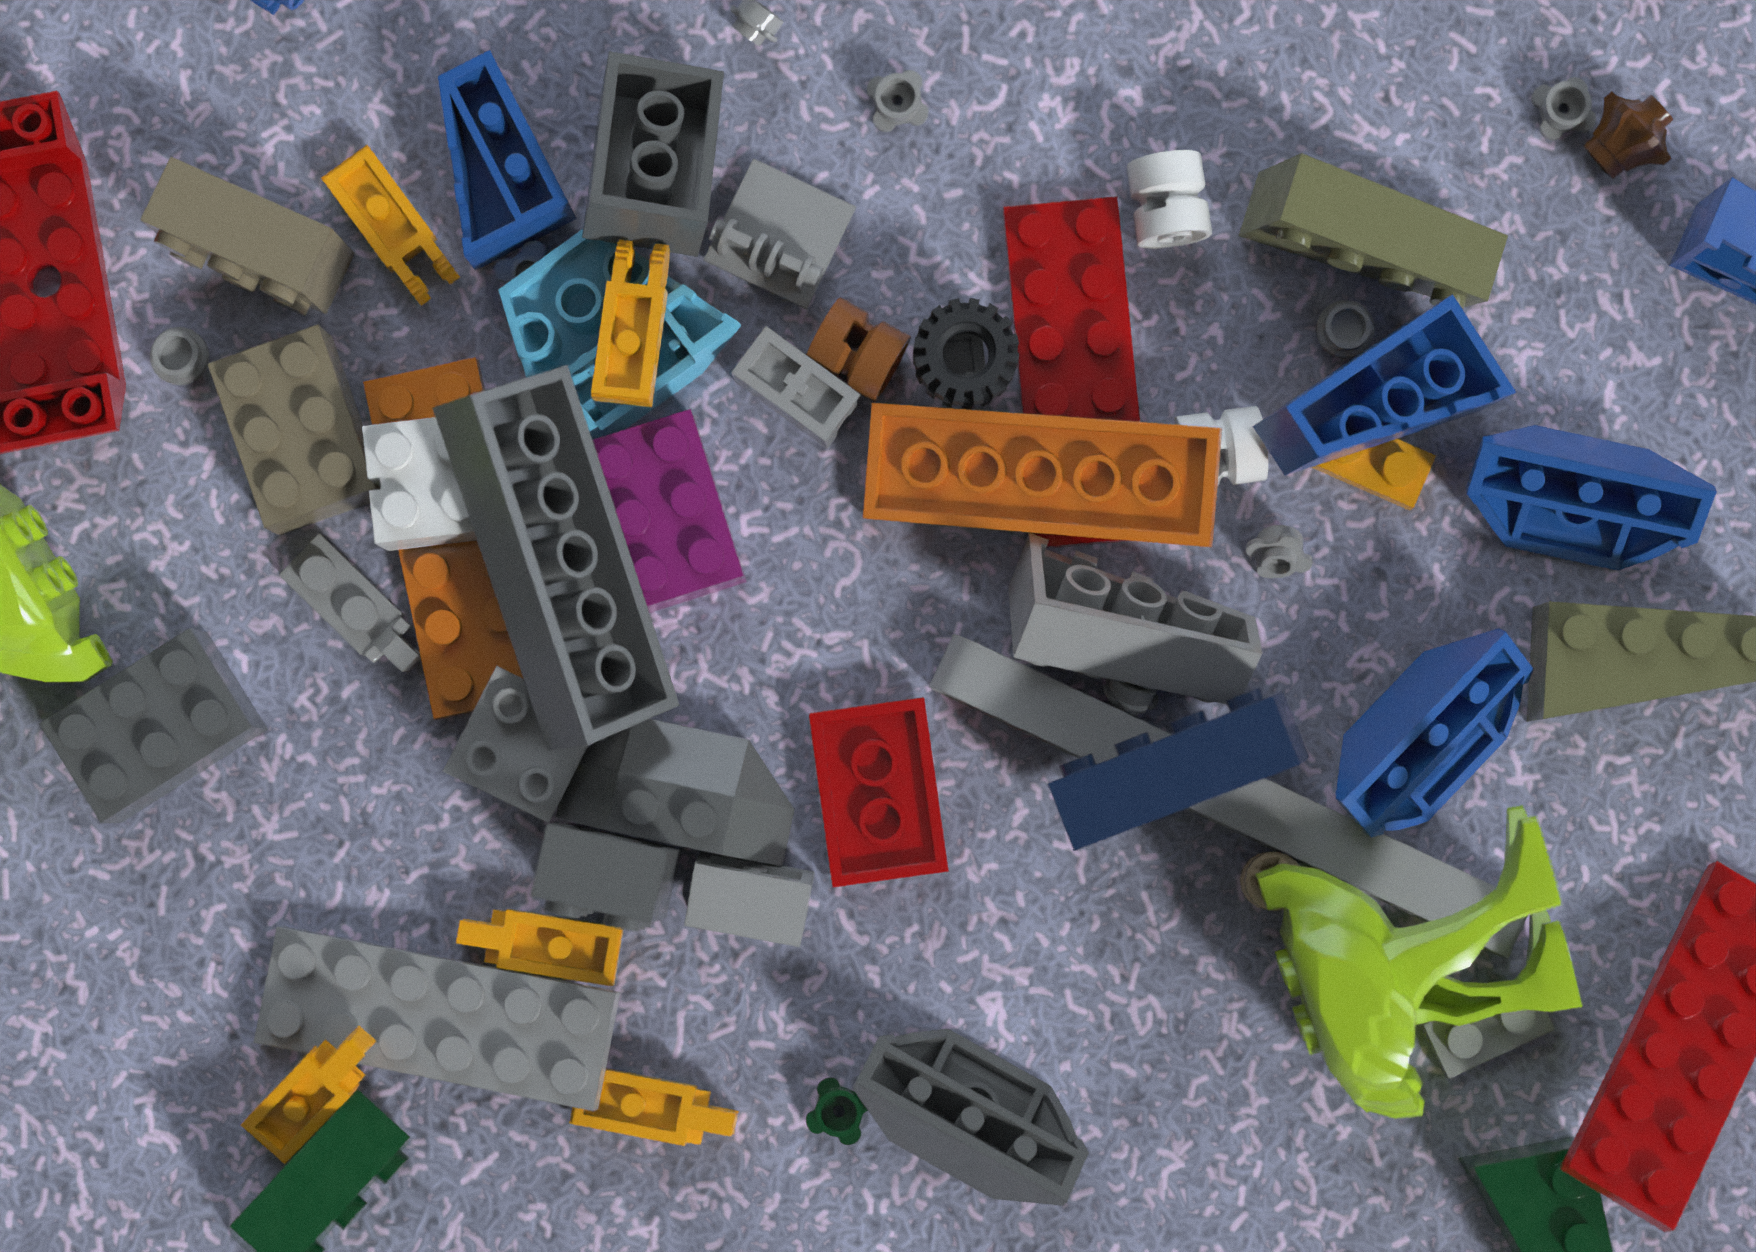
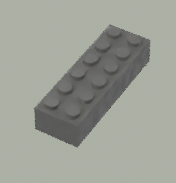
(557, 558)

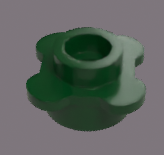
(823, 1118)

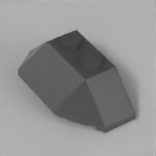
(681, 791)
(972, 1116)

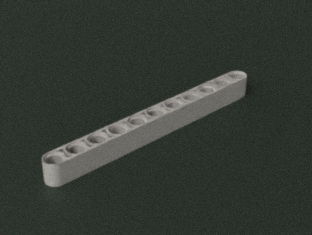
(1256, 811)

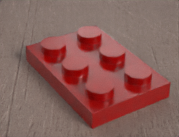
(878, 792)

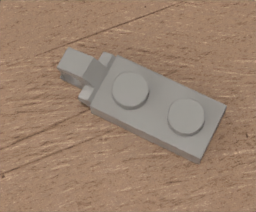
(351, 603)

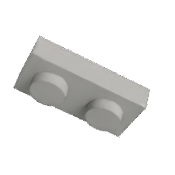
(1478, 1042)

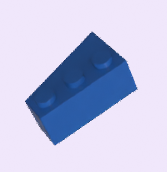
(498, 167)
(1722, 240)

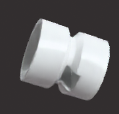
(1169, 199)
(1242, 451)

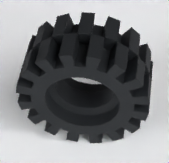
(971, 319)

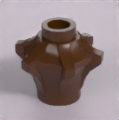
(1630, 135)

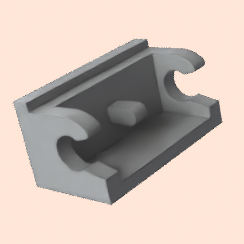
(795, 387)
(749, 898)

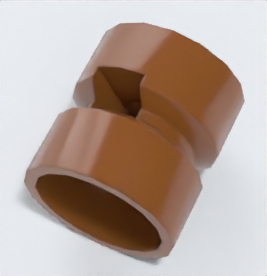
(878, 353)

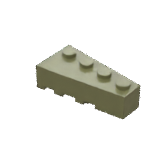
(1372, 231)
(1628, 655)

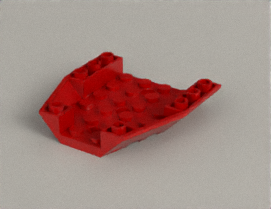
(59, 350)

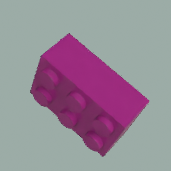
(670, 510)

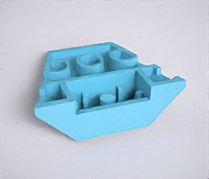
(557, 322)

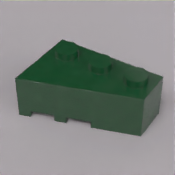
(324, 1181)
(1537, 1201)

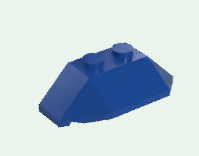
(1586, 497)
(1430, 731)

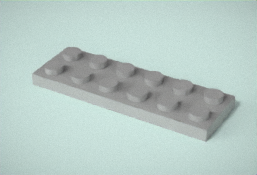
(440, 1017)

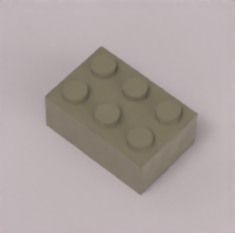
(246, 238)
(295, 429)

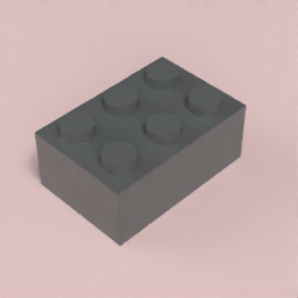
(653, 153)
(153, 726)
(605, 873)

